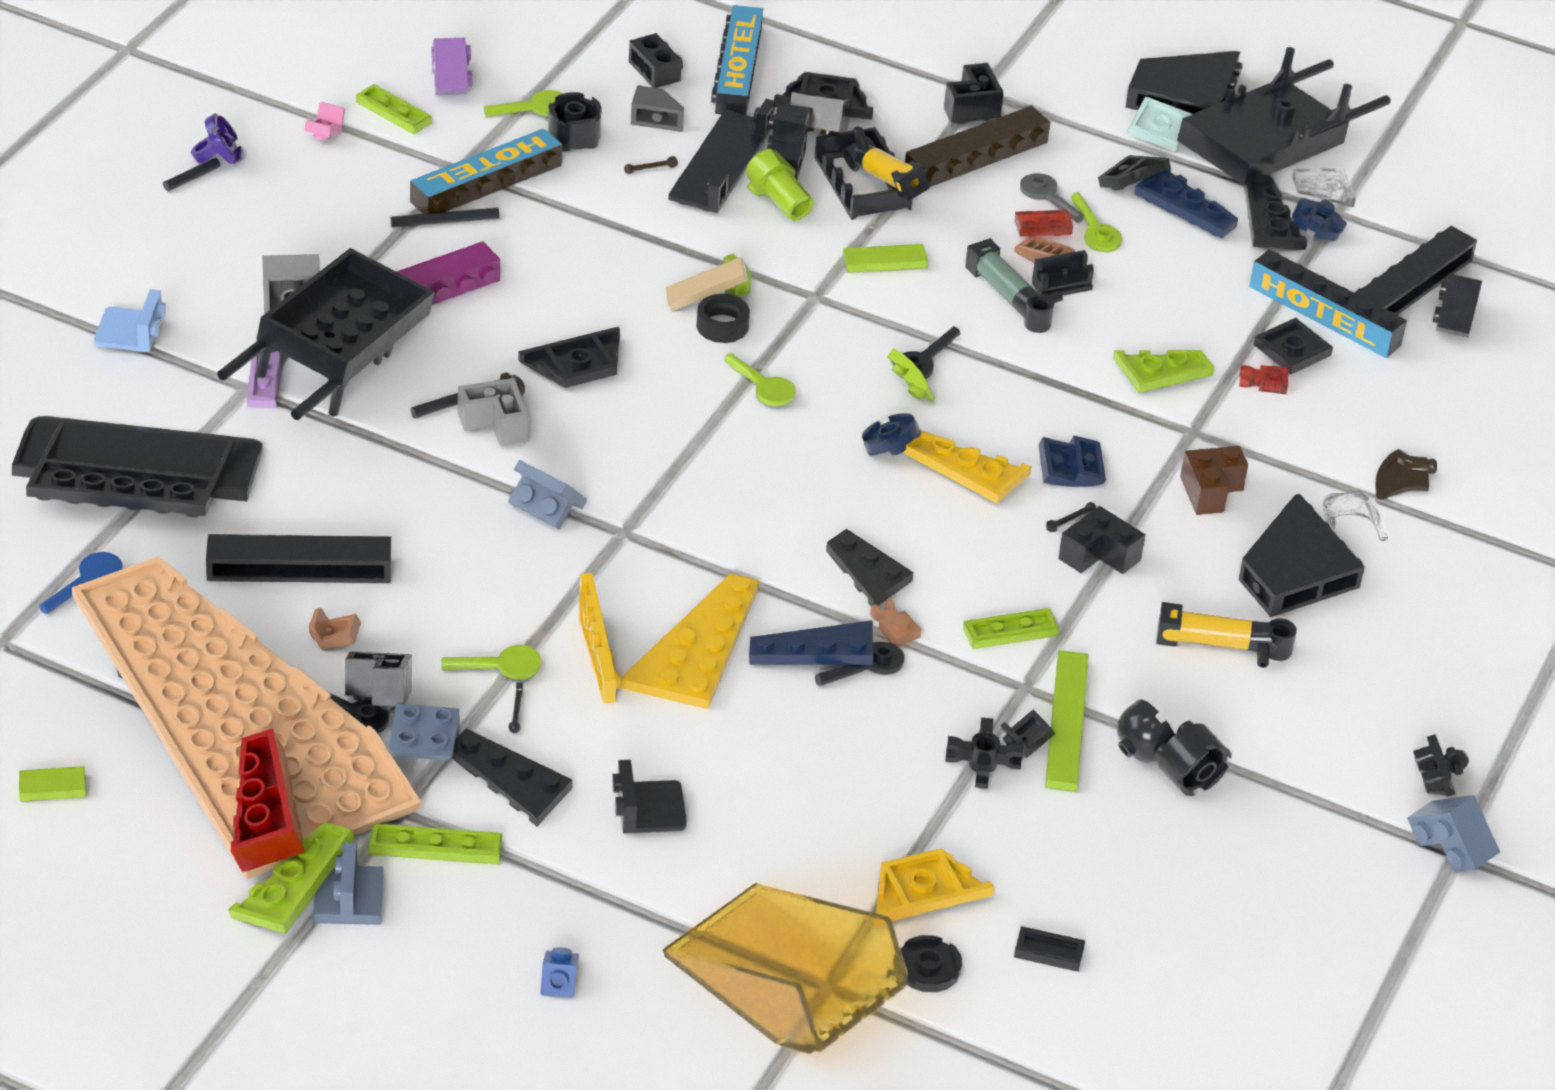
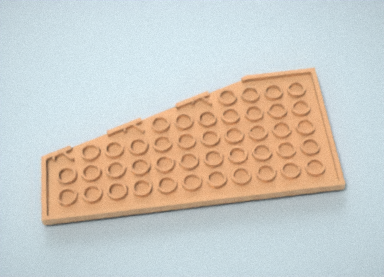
(214, 683)

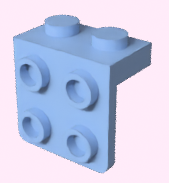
(132, 327)

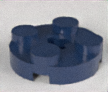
(1319, 218)
(891, 435)

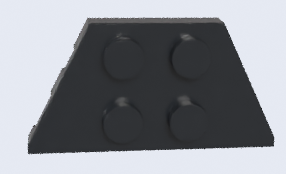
(830, 86)
(576, 359)

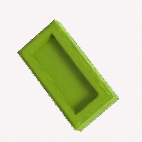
(52, 783)

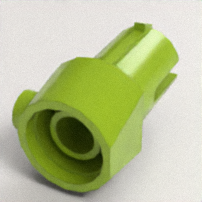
(775, 179)

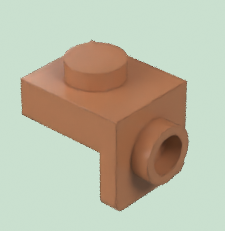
(333, 632)

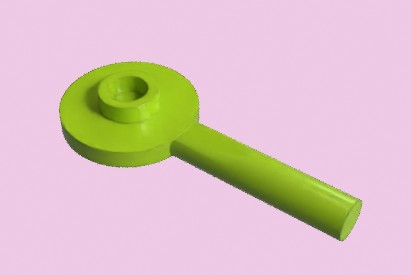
(539, 104)
(1097, 236)
(770, 390)
(513, 662)

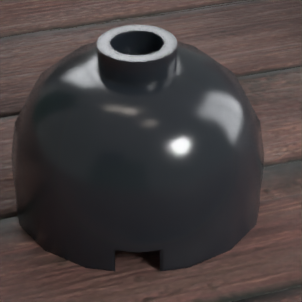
(1142, 732)

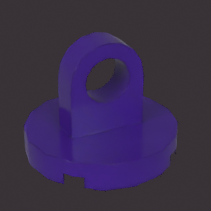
(219, 141)

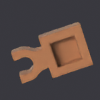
(895, 626)

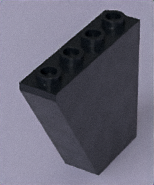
(1185, 80)
(1298, 561)

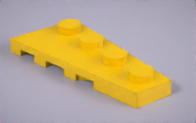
(597, 639)

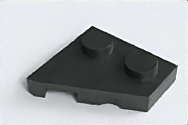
(1132, 170)

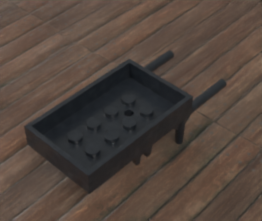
(1271, 125)
(338, 324)

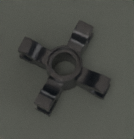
(984, 752)

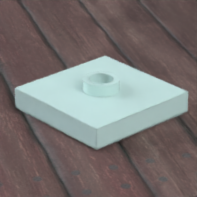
(1157, 123)

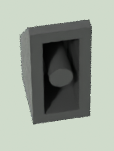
(656, 109)

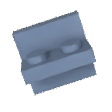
(544, 495)
(350, 892)

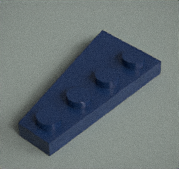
(1190, 204)
(816, 646)

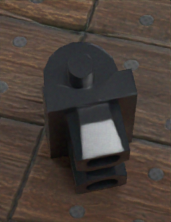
(1440, 778)

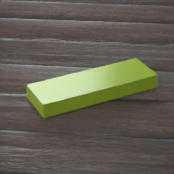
(393, 109)
(885, 258)
(1010, 628)

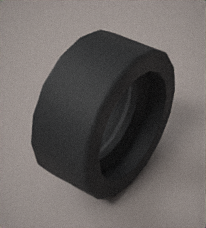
(723, 305)

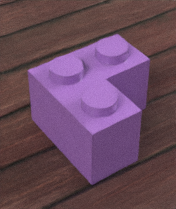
(450, 64)

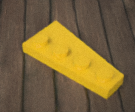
(968, 466)

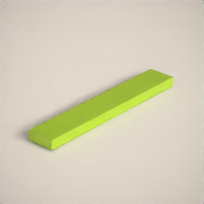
(1067, 721)

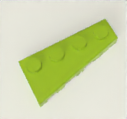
(294, 882)

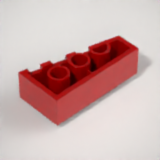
(266, 812)

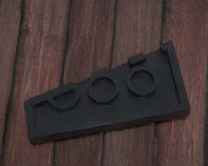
(1269, 217)
(521, 780)

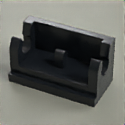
(1063, 273)

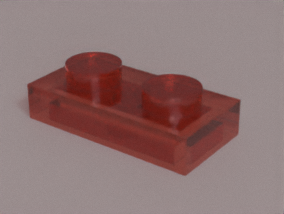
(1043, 223)

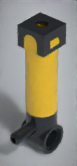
(906, 178)
(1269, 639)

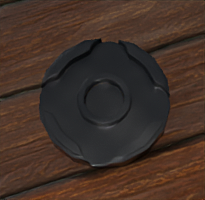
(931, 963)

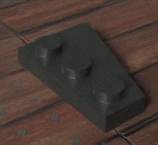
(869, 567)

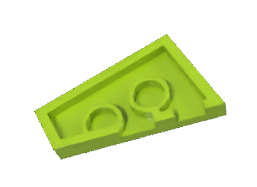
(1162, 370)

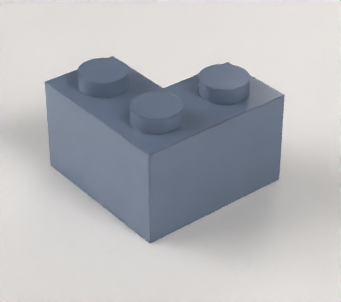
(1459, 829)

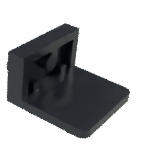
(647, 804)

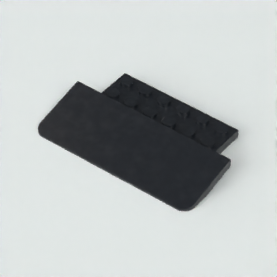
(134, 465)

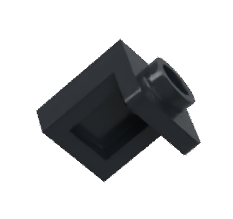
(1030, 731)

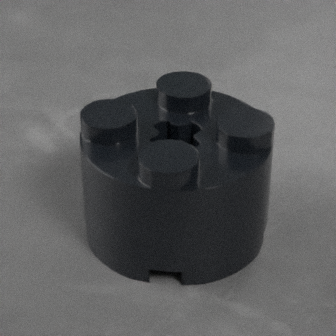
(575, 121)
(1193, 758)

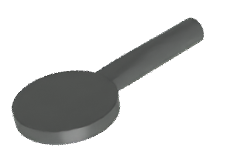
(1045, 187)

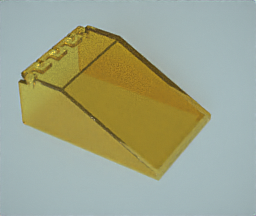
(794, 964)

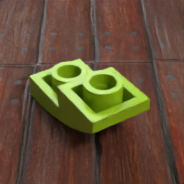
(911, 374)

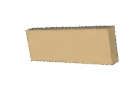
(706, 284)

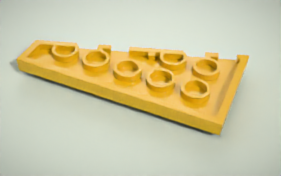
(696, 651)

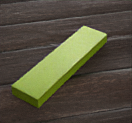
(435, 843)

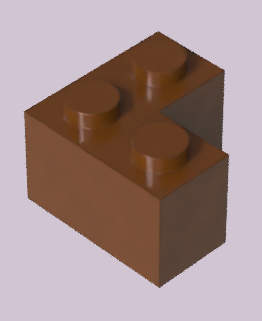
(1211, 475)

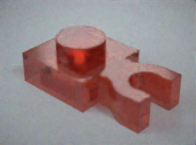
(1267, 378)

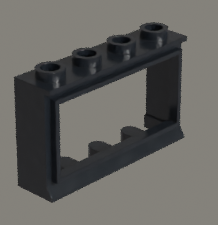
(829, 148)

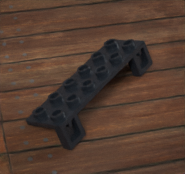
(722, 158)

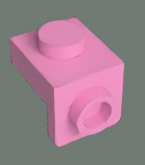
(328, 121)

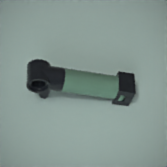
(1036, 309)

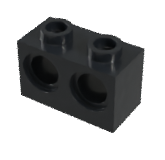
(655, 60)

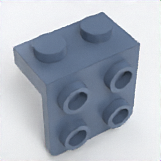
(424, 731)

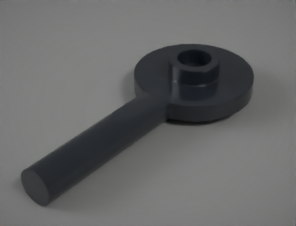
(923, 360)
(886, 660)
(365, 713)

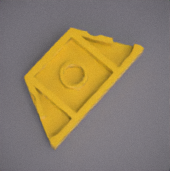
(926, 884)

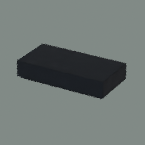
(1049, 948)

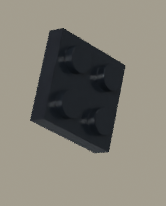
(1293, 345)

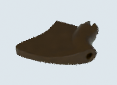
(1402, 474)

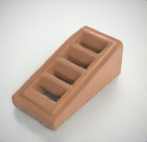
(1041, 248)

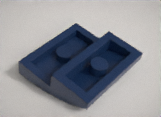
(1072, 463)

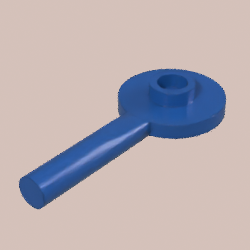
(90, 568)

